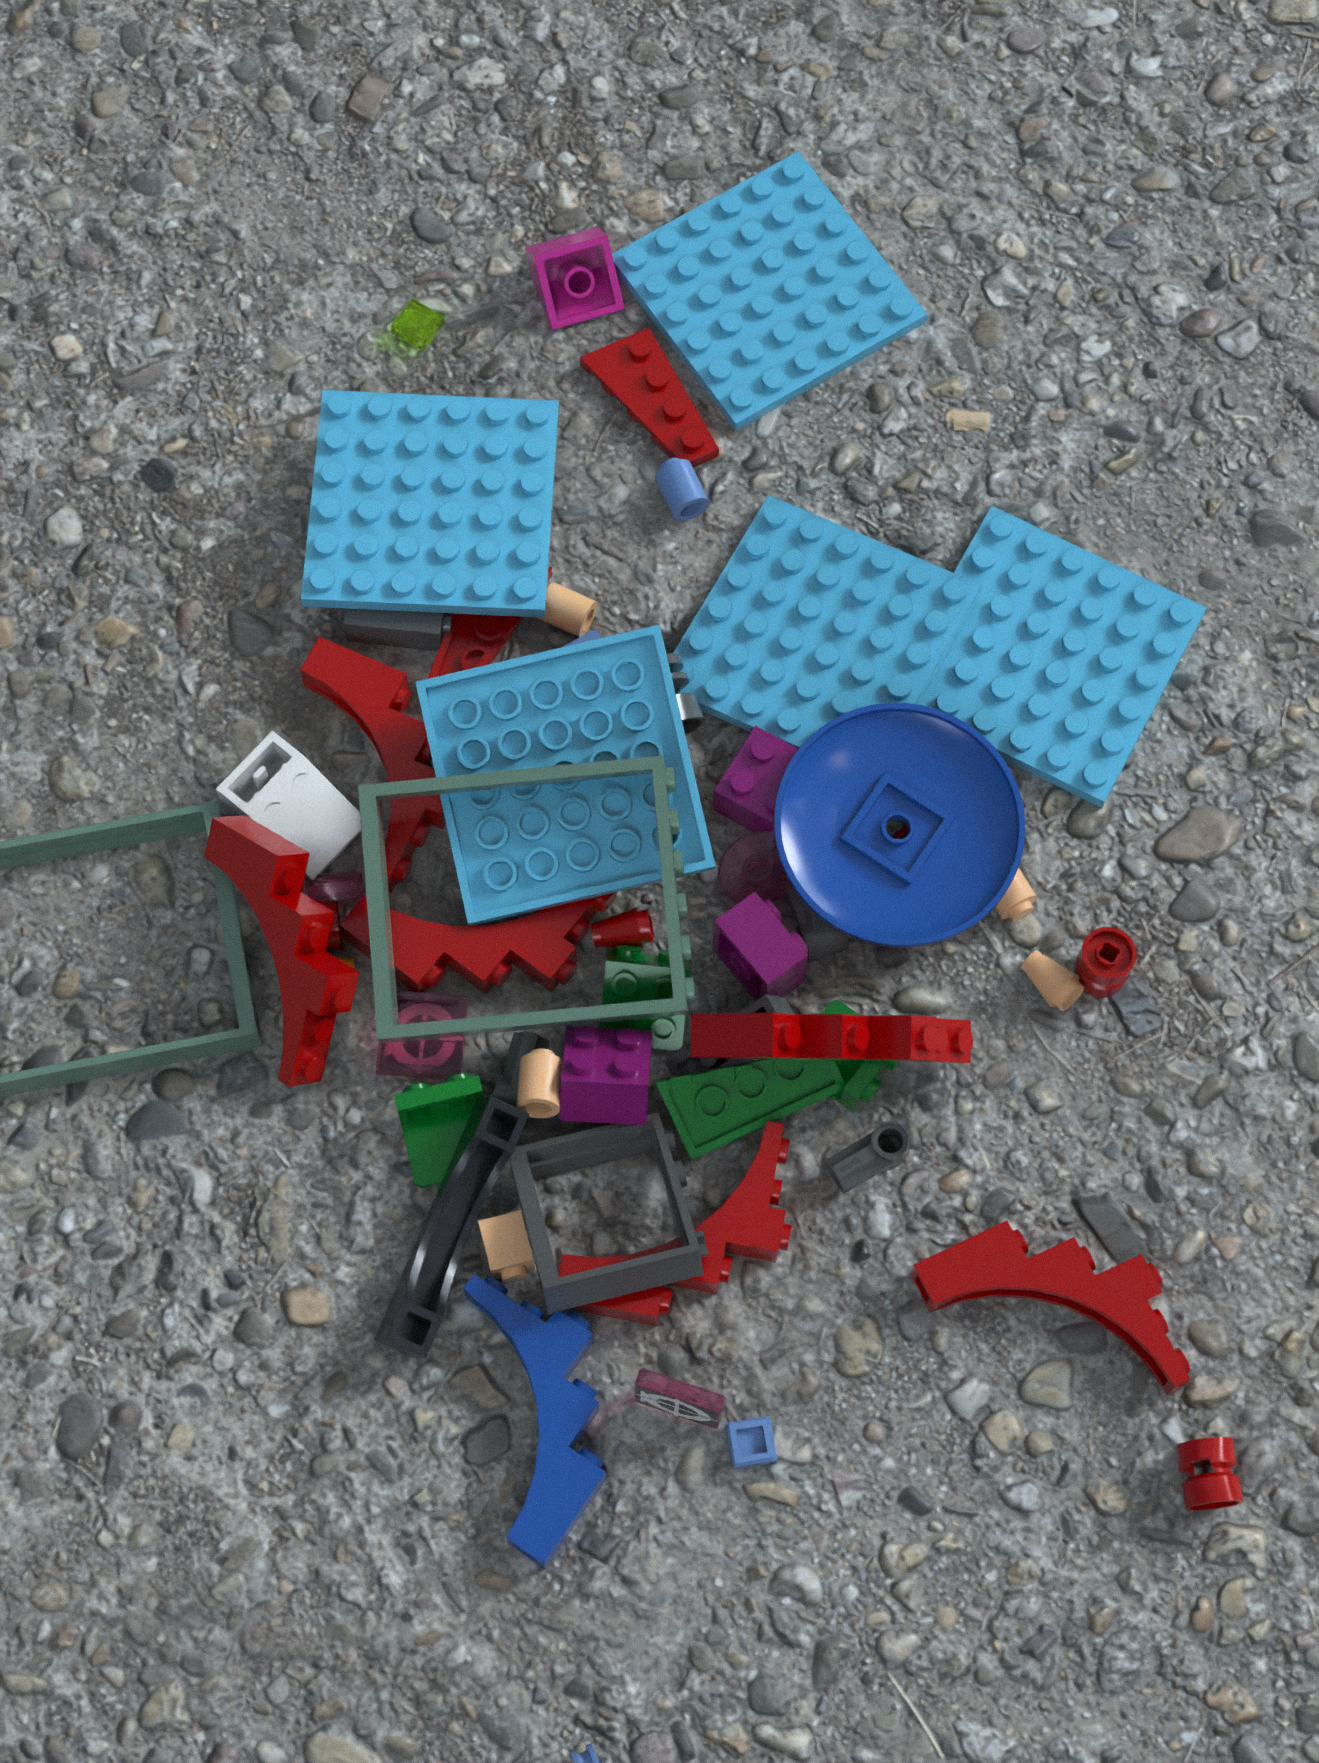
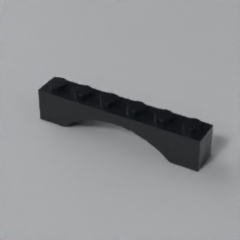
(428, 1275)

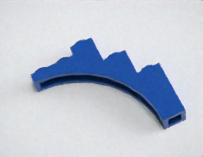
(562, 1477)

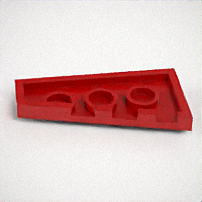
(649, 389)
(473, 641)

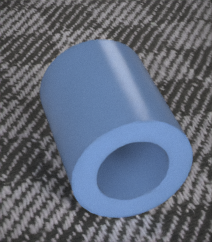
(681, 489)

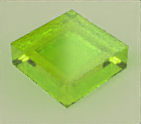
(417, 324)

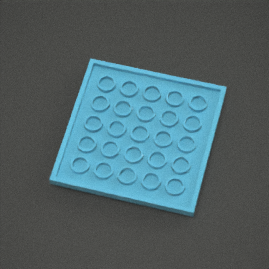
(767, 290)
(431, 504)
(818, 625)
(1060, 655)
(557, 708)

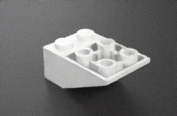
(293, 800)

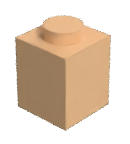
(507, 1247)

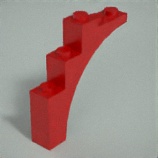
(376, 701)
(297, 930)
(482, 953)
(831, 1037)
(739, 1227)
(1063, 1276)

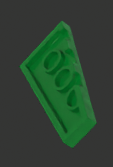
(740, 1098)

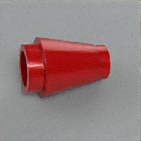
(625, 928)

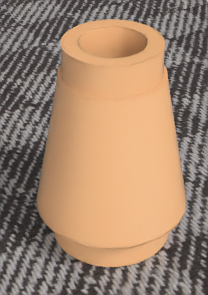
(1053, 981)

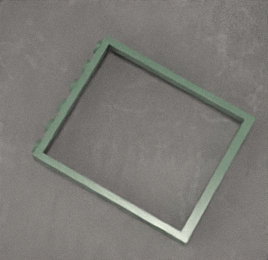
(125, 833)
(379, 907)

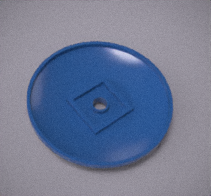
(908, 768)

